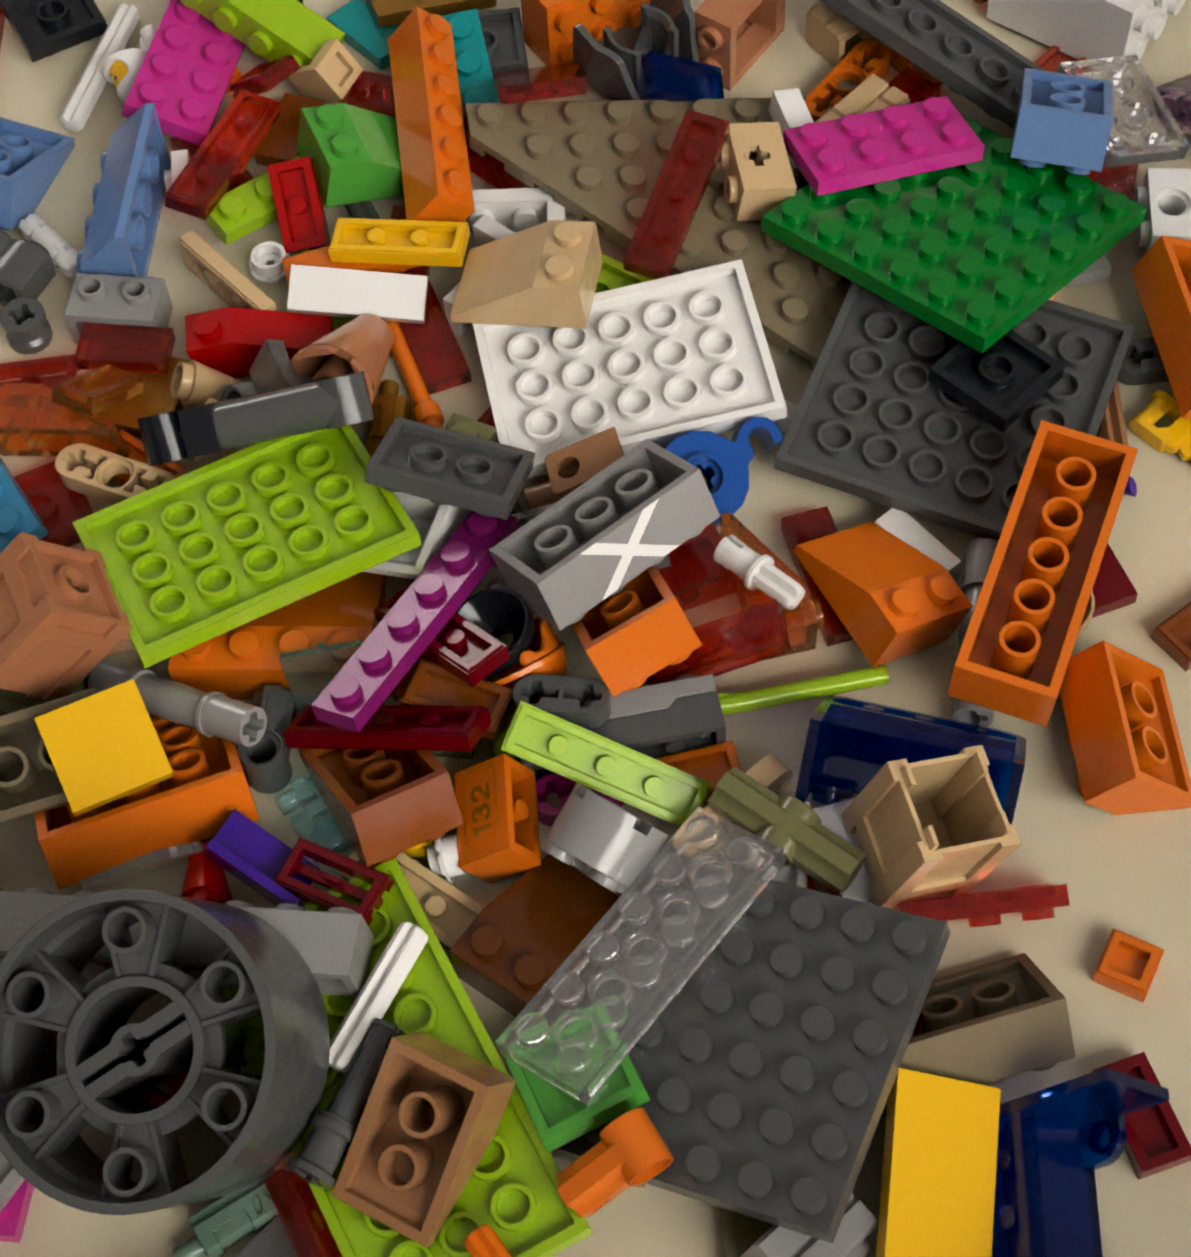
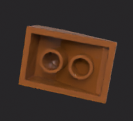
(385, 798)

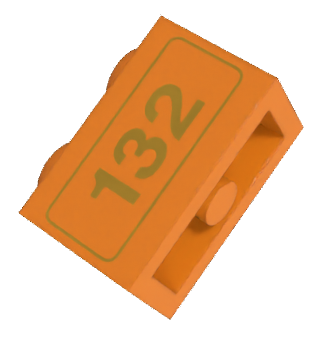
(498, 819)

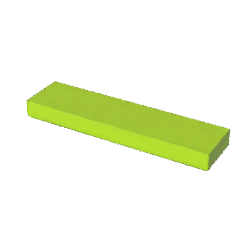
(603, 764)

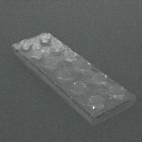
(640, 954)

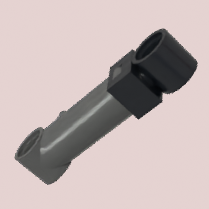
(256, 418)

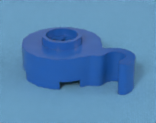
(726, 461)

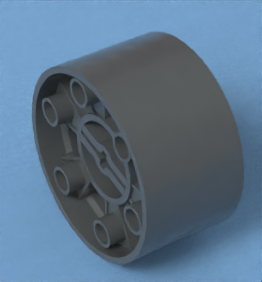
(112, 1062)

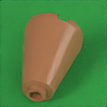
(351, 348)

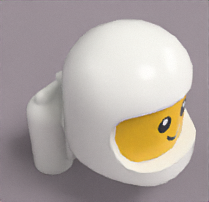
(124, 65)

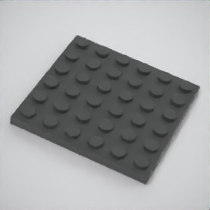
(902, 442)
(785, 1055)

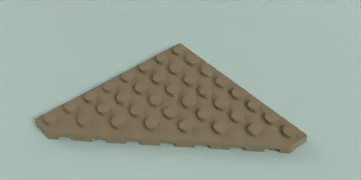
(604, 166)

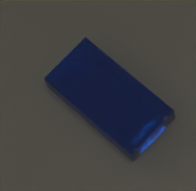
(680, 79)

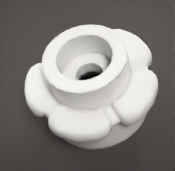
(267, 262)
(444, 858)

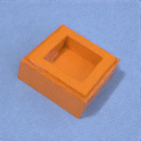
(1128, 965)

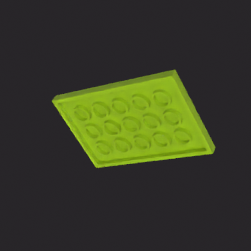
(244, 538)

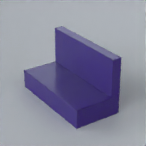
(253, 857)

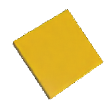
(104, 747)

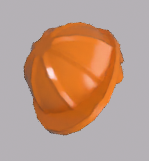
(542, 657)

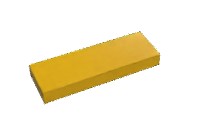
(399, 242)

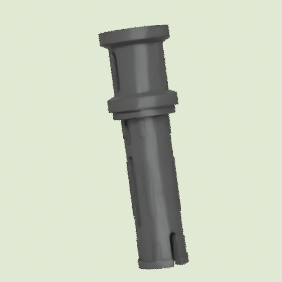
(336, 1125)

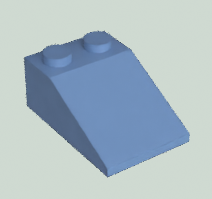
(1063, 121)
(27, 168)

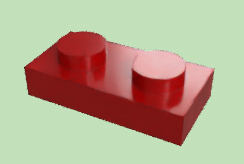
(299, 205)

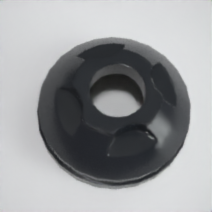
(499, 613)

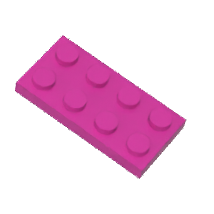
(185, 73)
(882, 145)

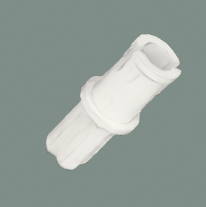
(758, 572)

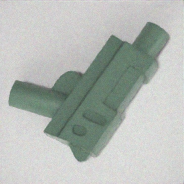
(229, 1220)

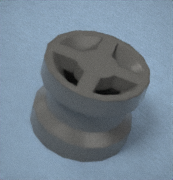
(26, 325)

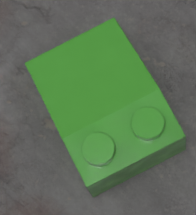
(351, 152)

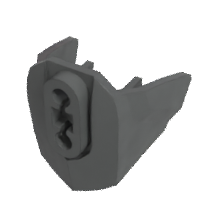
(616, 60)

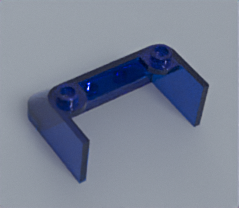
(855, 739)
(1049, 1160)

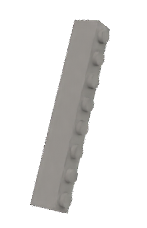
(330, 942)

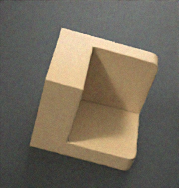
(328, 74)

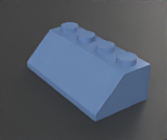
(127, 199)

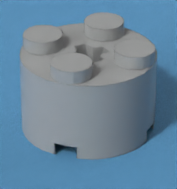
(604, 837)

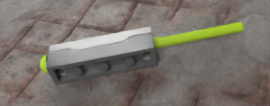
(690, 712)

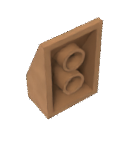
(421, 1135)

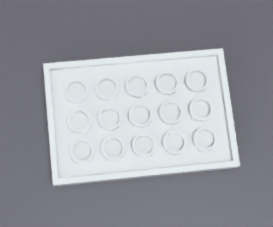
(649, 363)

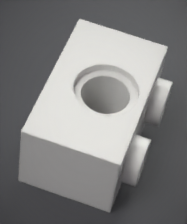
(1168, 205)

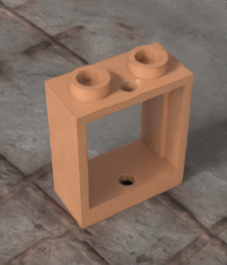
(737, 34)

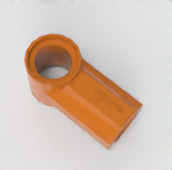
(624, 1158)

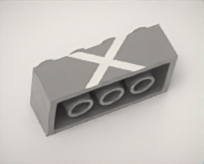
(605, 533)

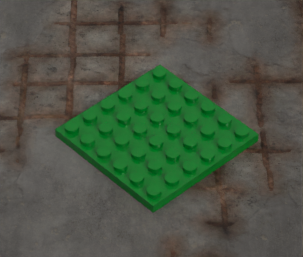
(963, 242)

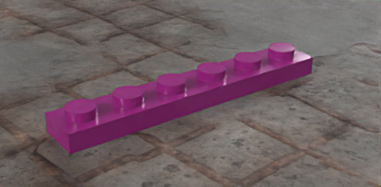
(412, 623)

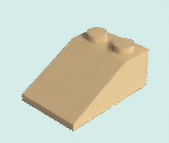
(532, 277)

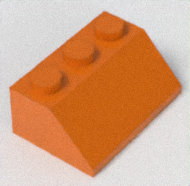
(1123, 733)

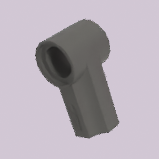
(280, 713)

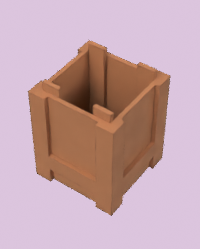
(54, 617)

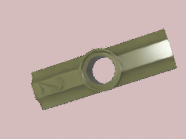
(789, 825)

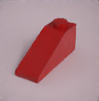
(233, 336)

